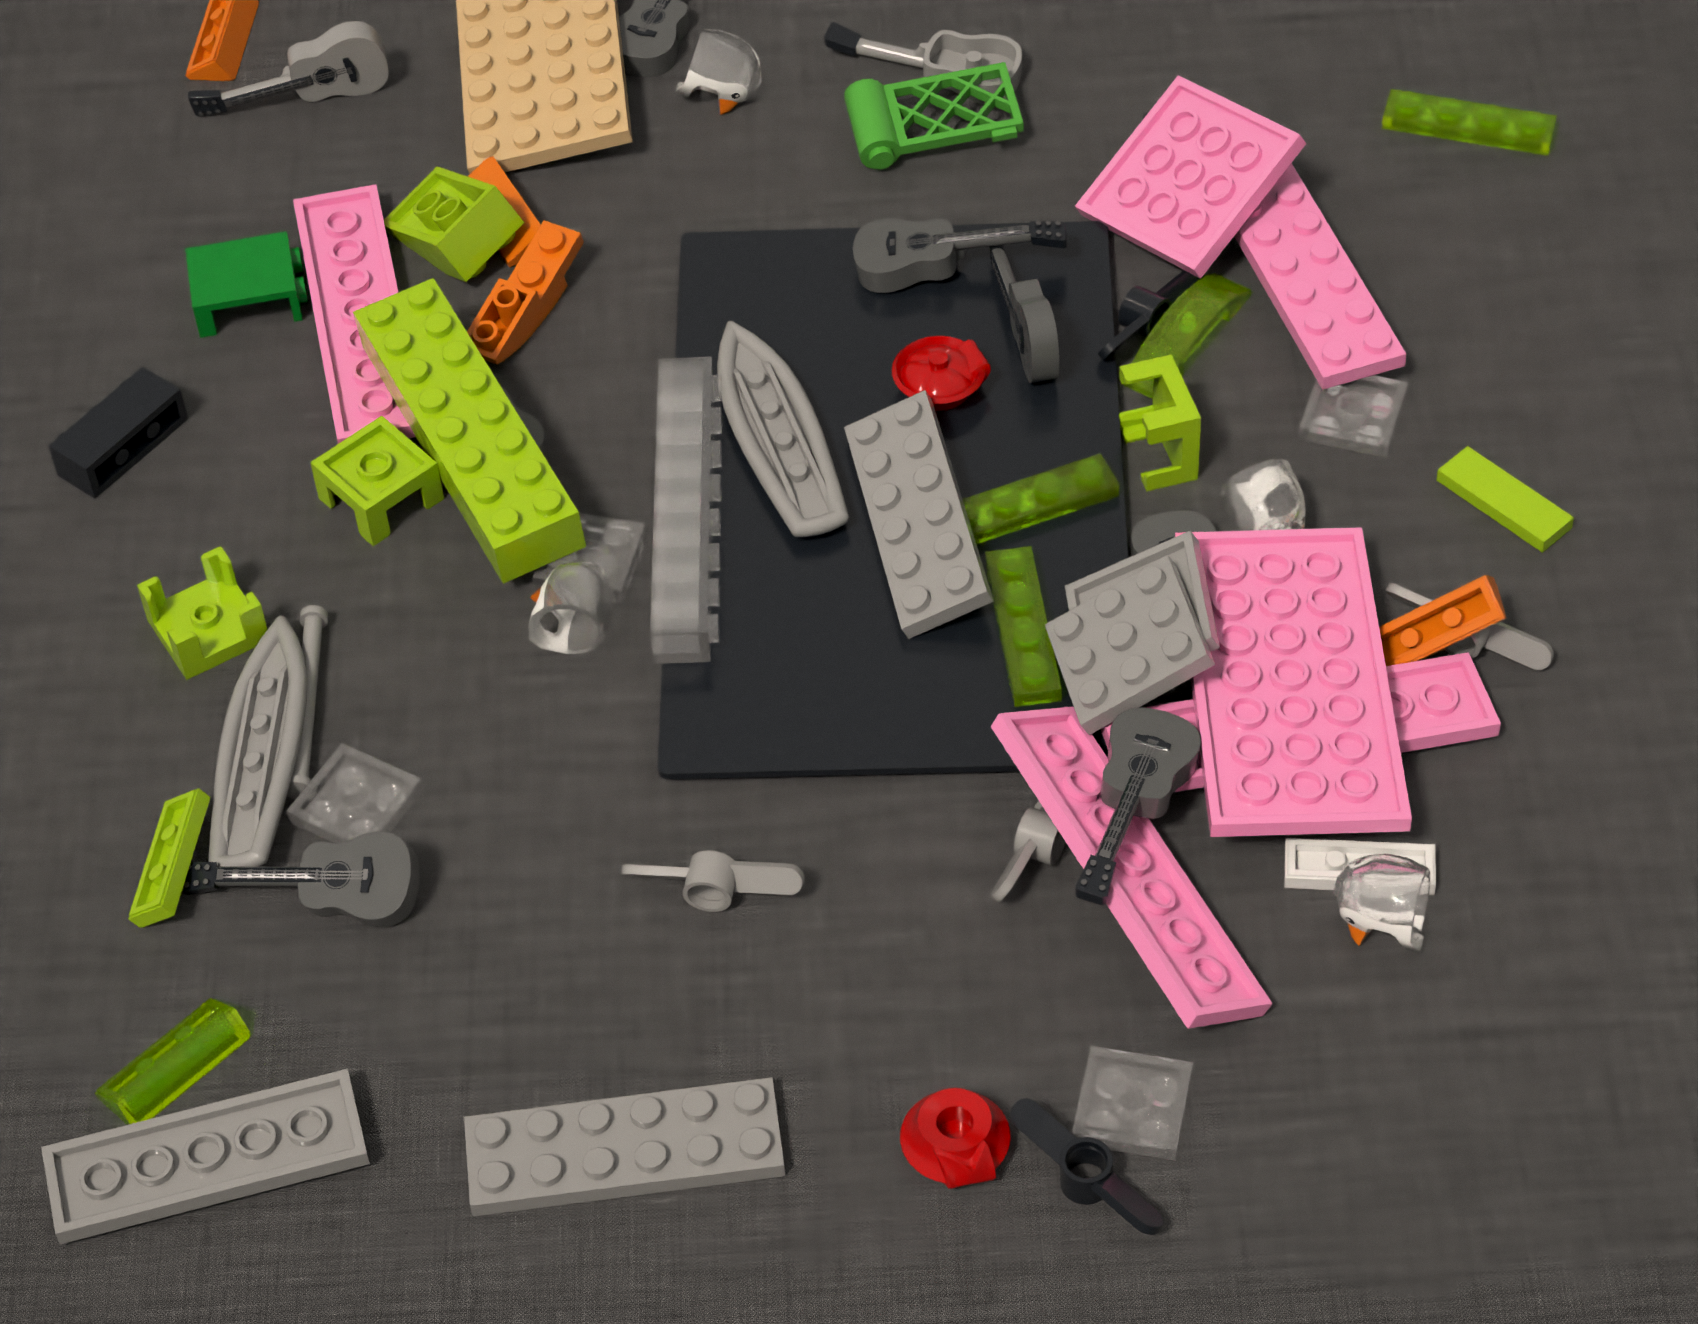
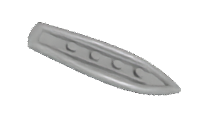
(779, 434)
(258, 749)

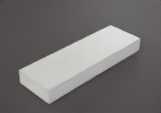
(1320, 861)

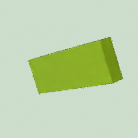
(1505, 499)
(169, 858)

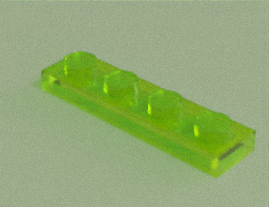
(1469, 122)
(1040, 497)
(1022, 626)

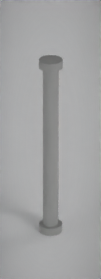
(313, 619)

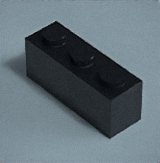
(118, 432)

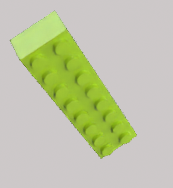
(470, 431)

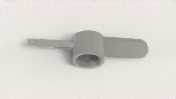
(1497, 638)
(1034, 839)
(716, 876)

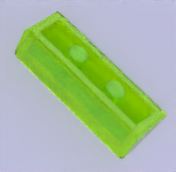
(174, 1062)

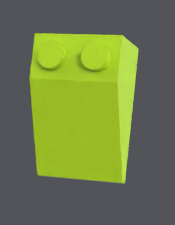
(454, 222)

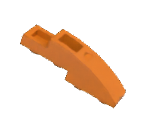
(527, 297)

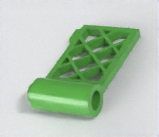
(879, 124)

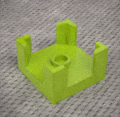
(1169, 420)
(375, 473)
(206, 620)

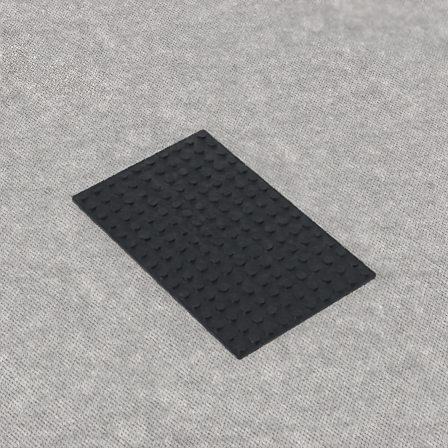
(809, 632)

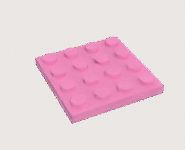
(1190, 175)

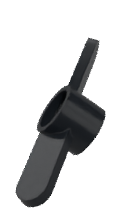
(1144, 308)
(1072, 1151)

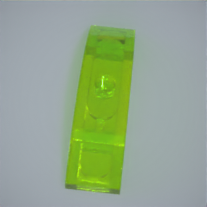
(1190, 322)

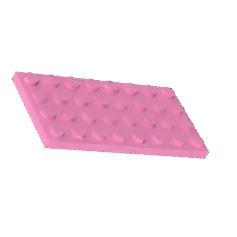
(1298, 691)

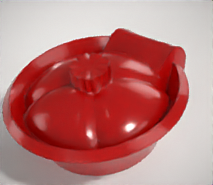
(943, 367)
(955, 1137)

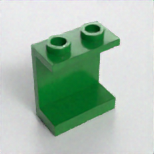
(243, 274)

